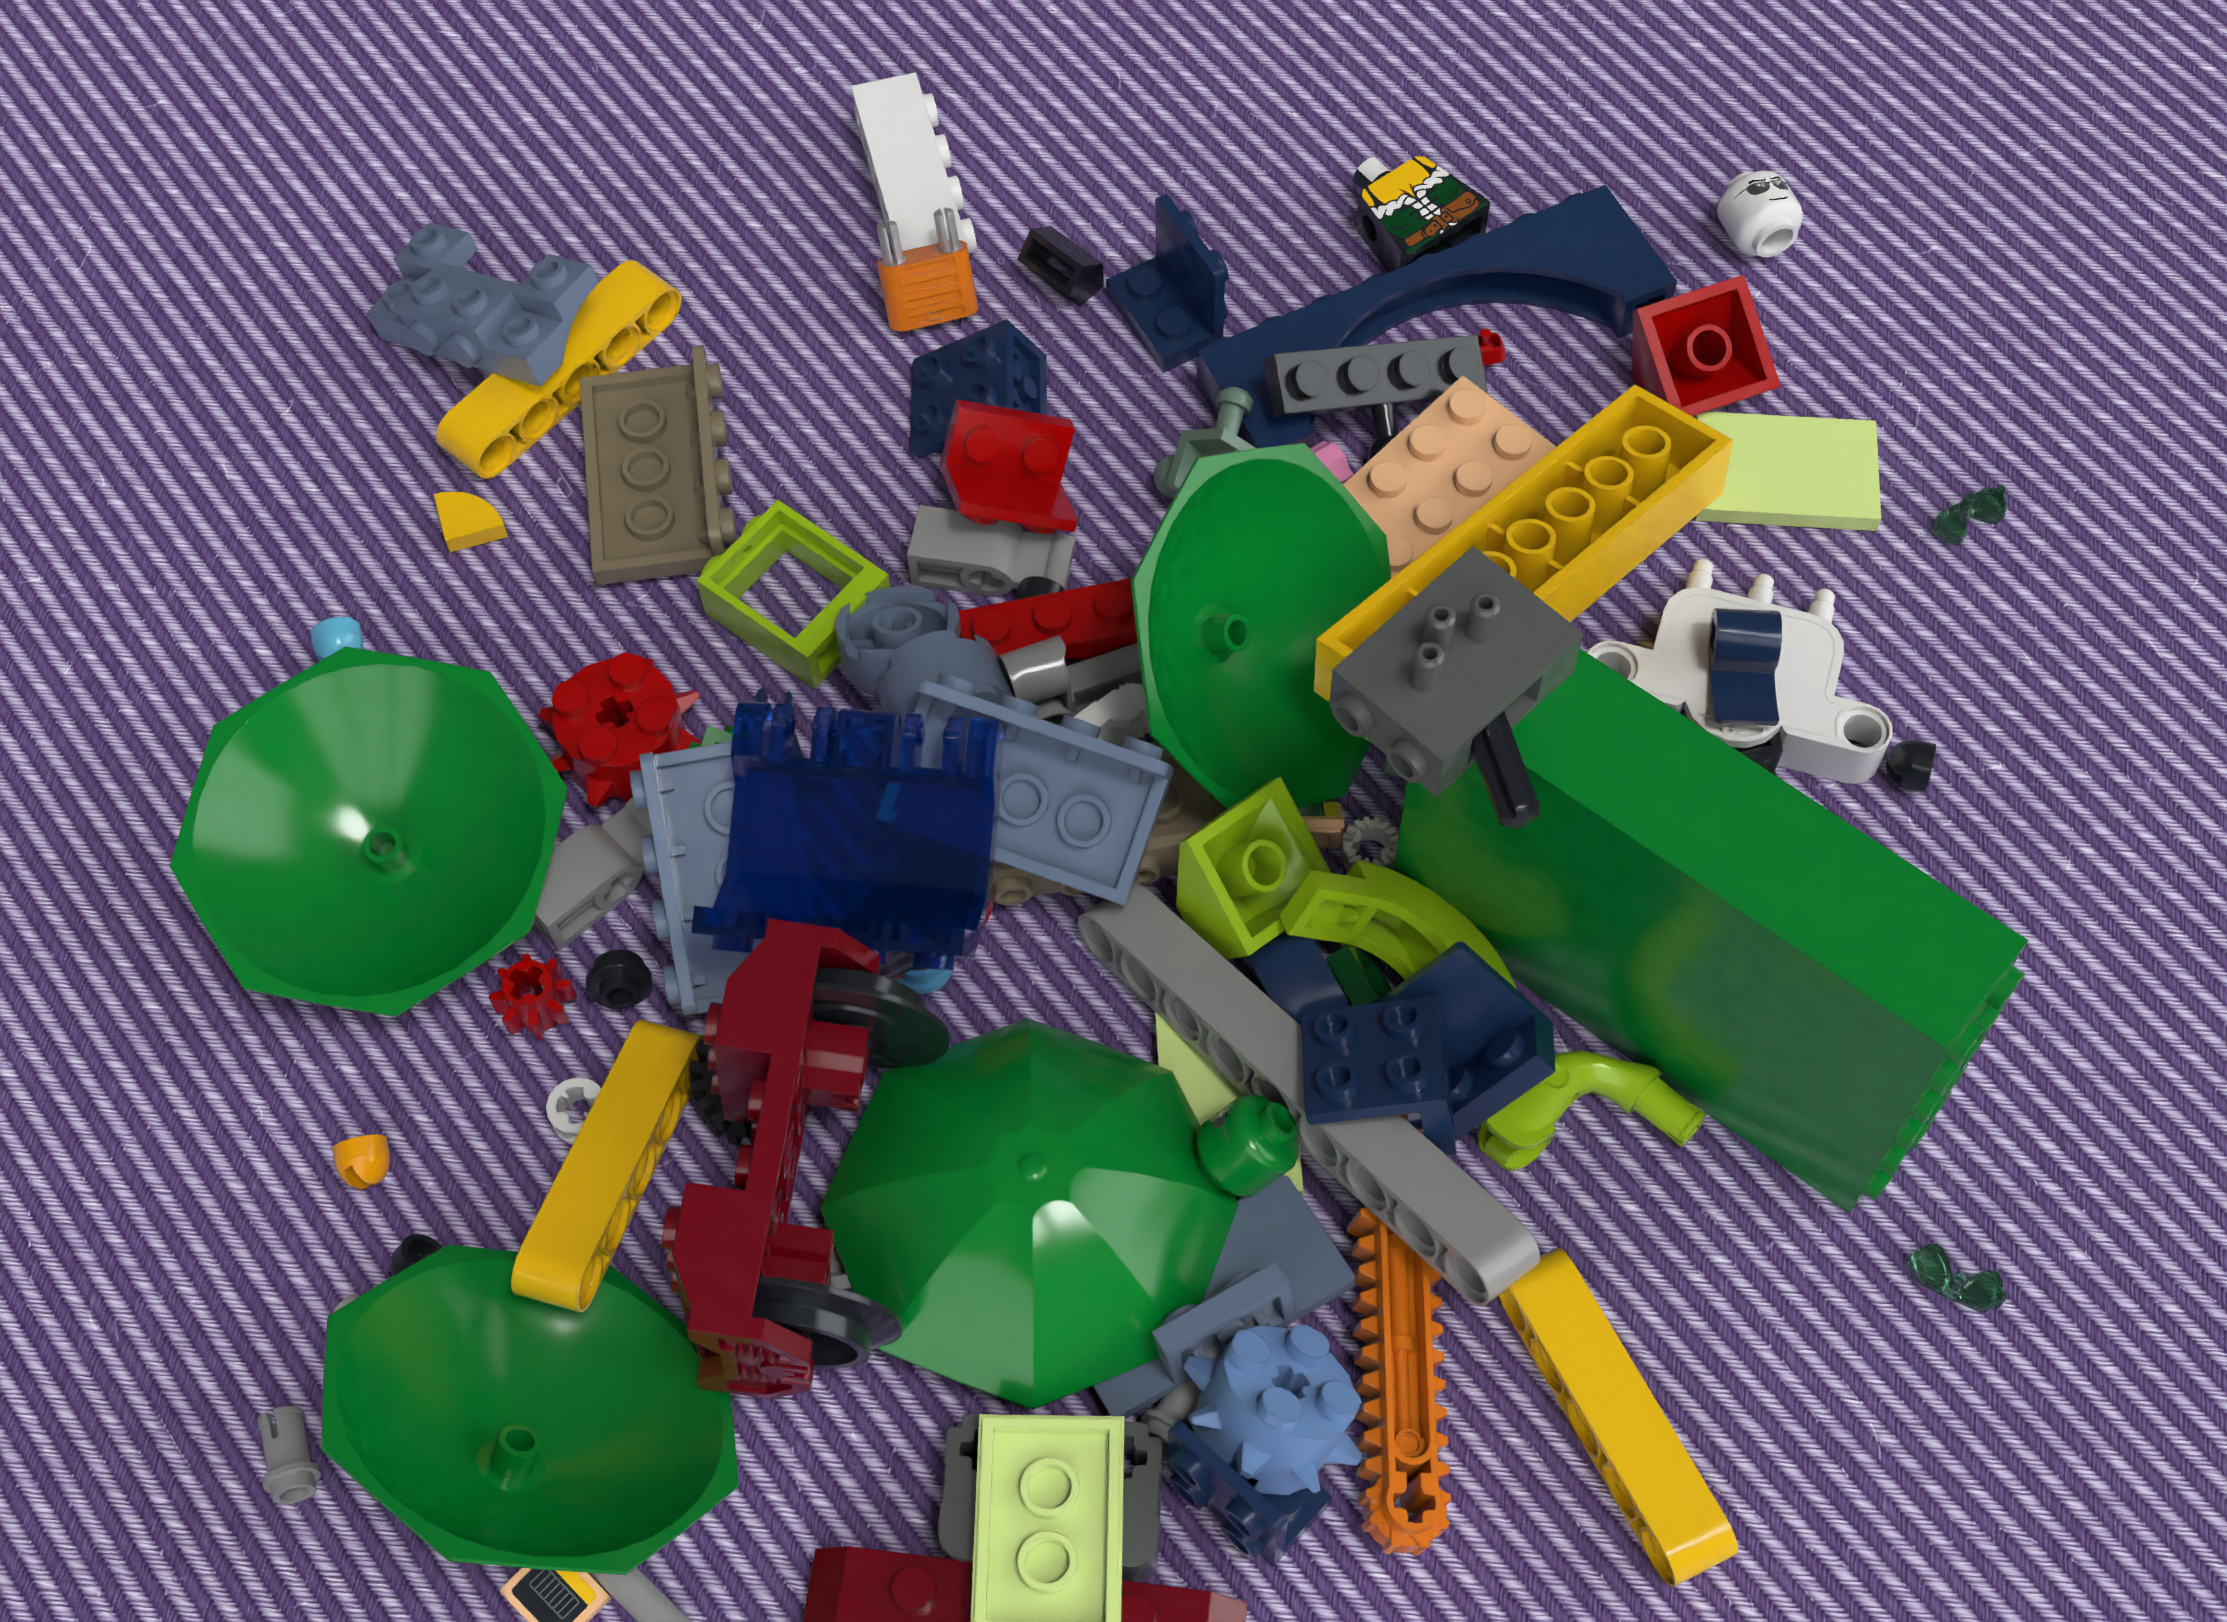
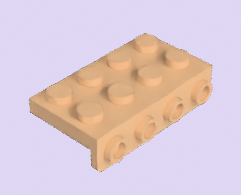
(1444, 469)

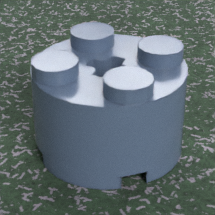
(936, 654)

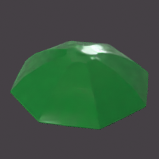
(1229, 616)
(369, 831)
(1028, 1211)
(522, 1422)

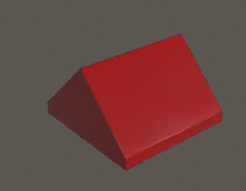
(1703, 348)

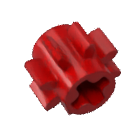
(532, 996)

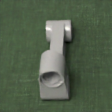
(1042, 678)

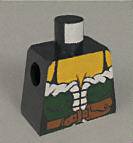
(1414, 210)

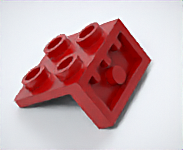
(1008, 466)

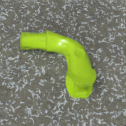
(1526, 1128)

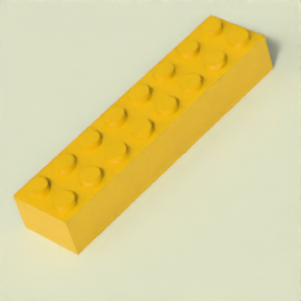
(1569, 519)

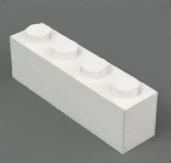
(908, 160)

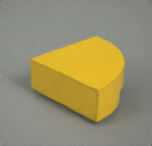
(468, 520)

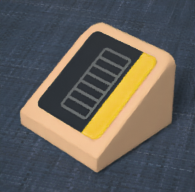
(1325, 823)
(554, 1595)

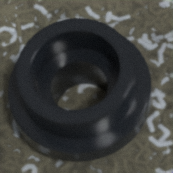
(619, 979)

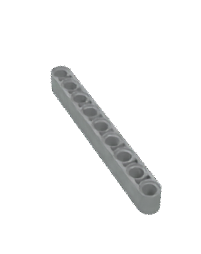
(1259, 1049)

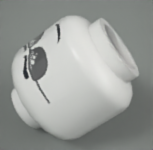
(1760, 213)

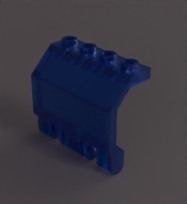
(857, 838)

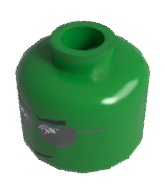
(1246, 1147)

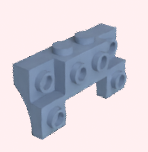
(479, 317)

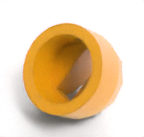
(362, 1160)

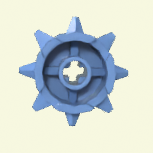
(1276, 1407)

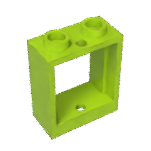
(762, 542)

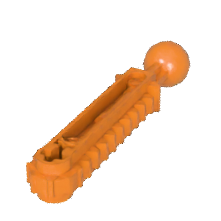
(1398, 1389)

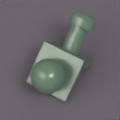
(1198, 443)

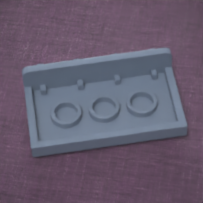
(1066, 798)
(690, 823)

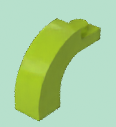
(1384, 916)

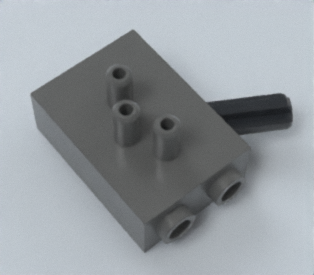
(1454, 680)

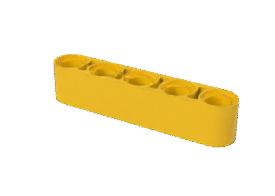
(610, 328)
(607, 1169)
(1618, 1420)

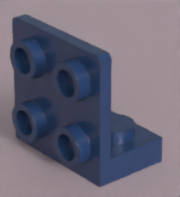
(1178, 295)
(986, 368)
(1492, 1033)
(1379, 1065)
(1253, 1520)

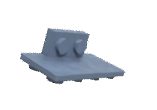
(1268, 1274)

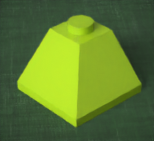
(1245, 870)

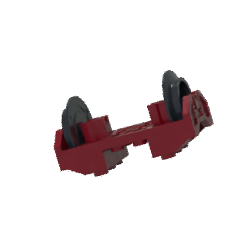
(789, 1035)

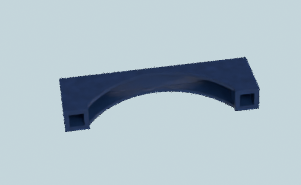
(1565, 258)

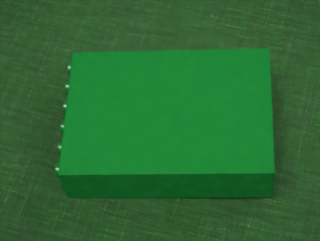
(1722, 931)

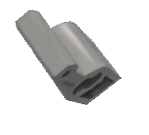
(981, 558)
(591, 875)

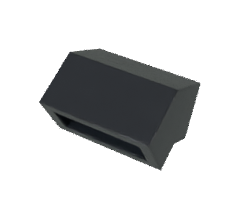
(1046, 243)

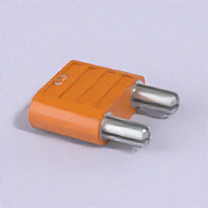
(926, 282)

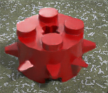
(611, 717)

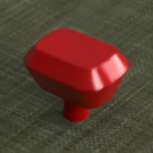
(1491, 347)

